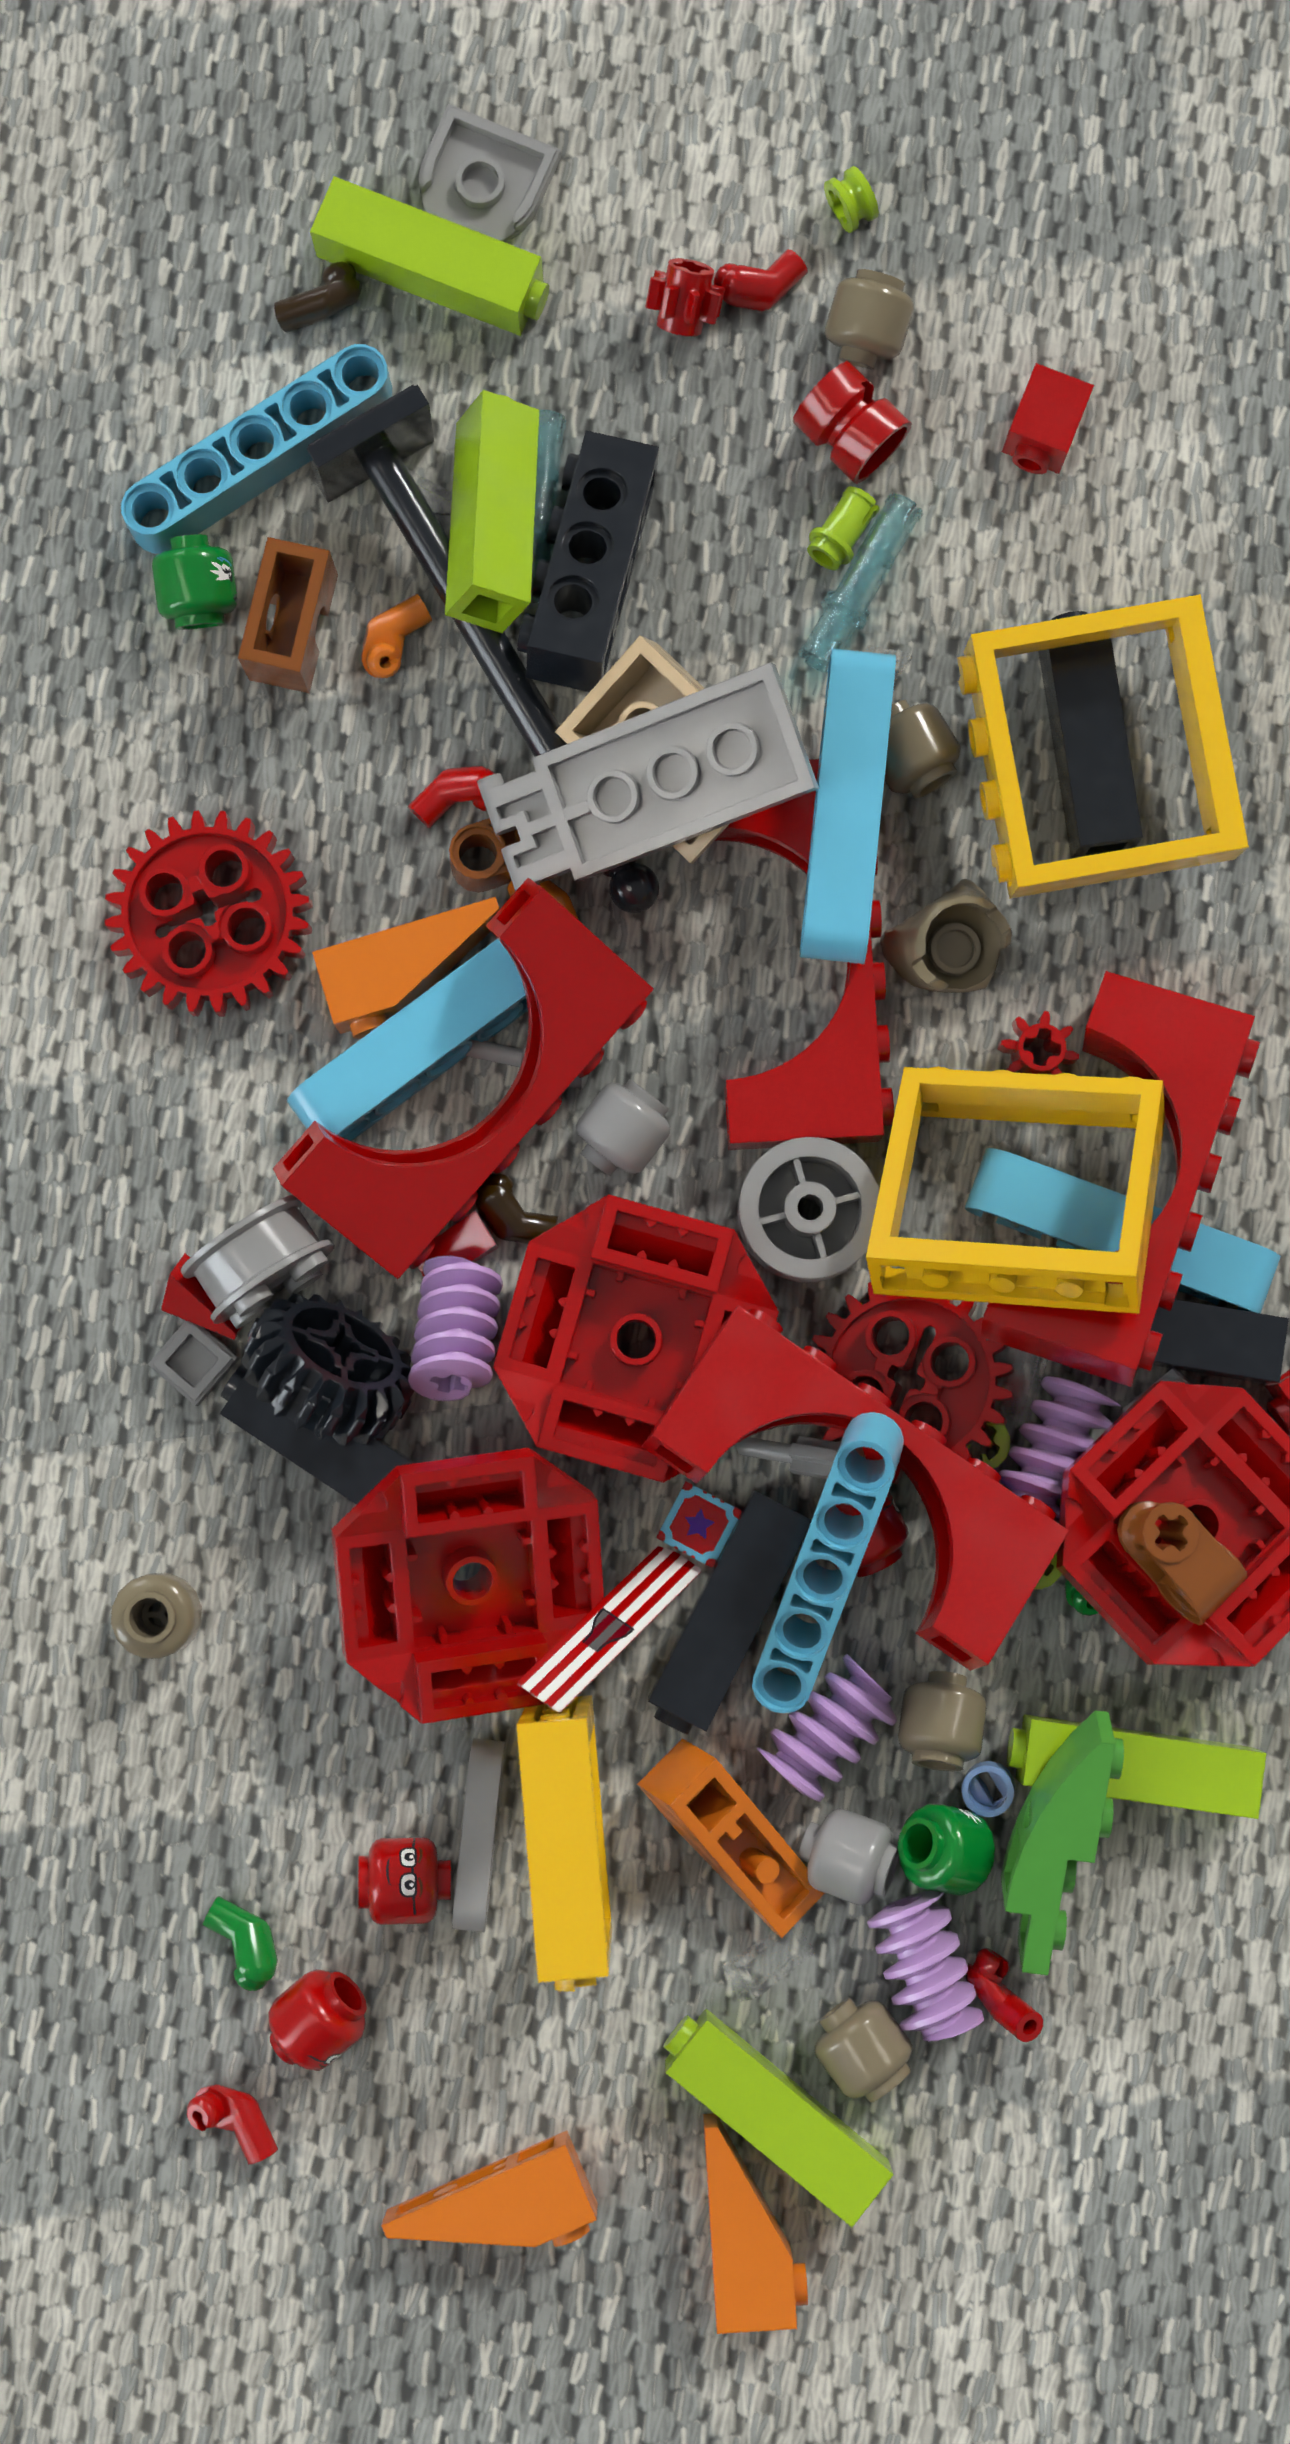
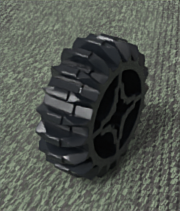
(328, 1369)

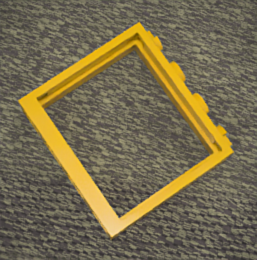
(1204, 732)
(1015, 1271)
(565, 1844)

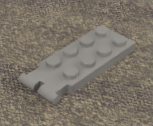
(652, 780)

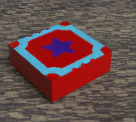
(699, 1524)

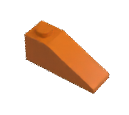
(389, 969)
(731, 1835)
(511, 2202)
(750, 2254)

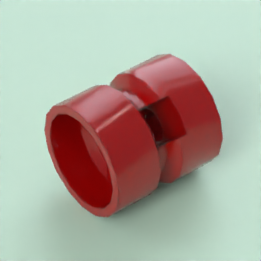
(847, 418)

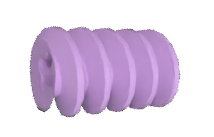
(454, 1328)
(1056, 1440)
(830, 1730)
(926, 1967)

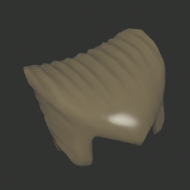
(949, 942)

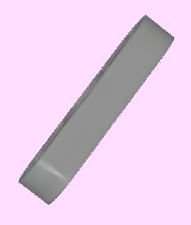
(477, 1835)

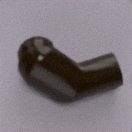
(320, 303)
(505, 1214)

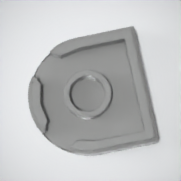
(485, 174)

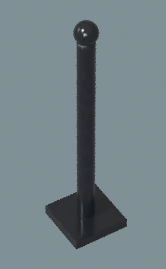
(375, 449)

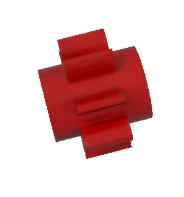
(685, 297)
(1053, 1042)

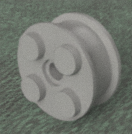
(815, 1172)
(257, 1260)

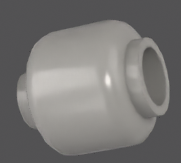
(623, 1128)
(849, 1856)

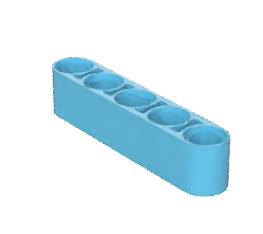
(225, 449)
(848, 806)
(413, 1046)
(1091, 1218)
(832, 1538)

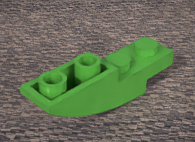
(1054, 1831)

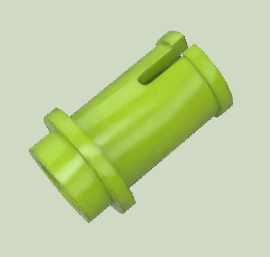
(834, 541)

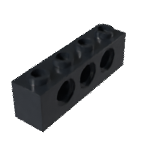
(578, 649)

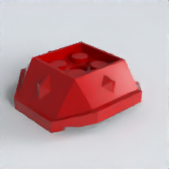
(576, 1294)
(1225, 1465)
(450, 1642)

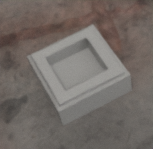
(193, 1361)

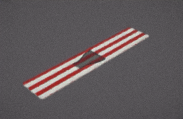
(609, 1628)

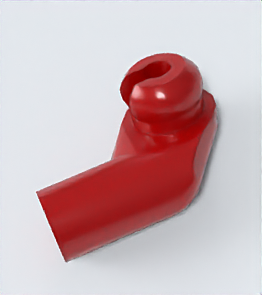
(757, 287)
(446, 789)
(999, 2000)
(233, 2112)

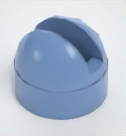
(977, 1795)

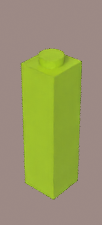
(430, 256)
(492, 512)
(1155, 1767)
(776, 2115)

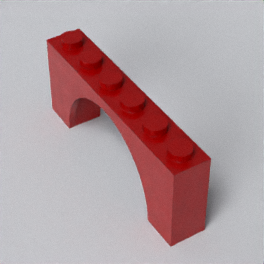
(1197, 1055)
(836, 1081)
(402, 1199)
(985, 1536)

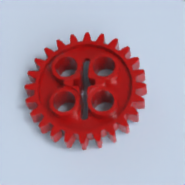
(190, 860)
(963, 1402)

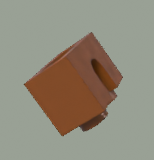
(302, 587)

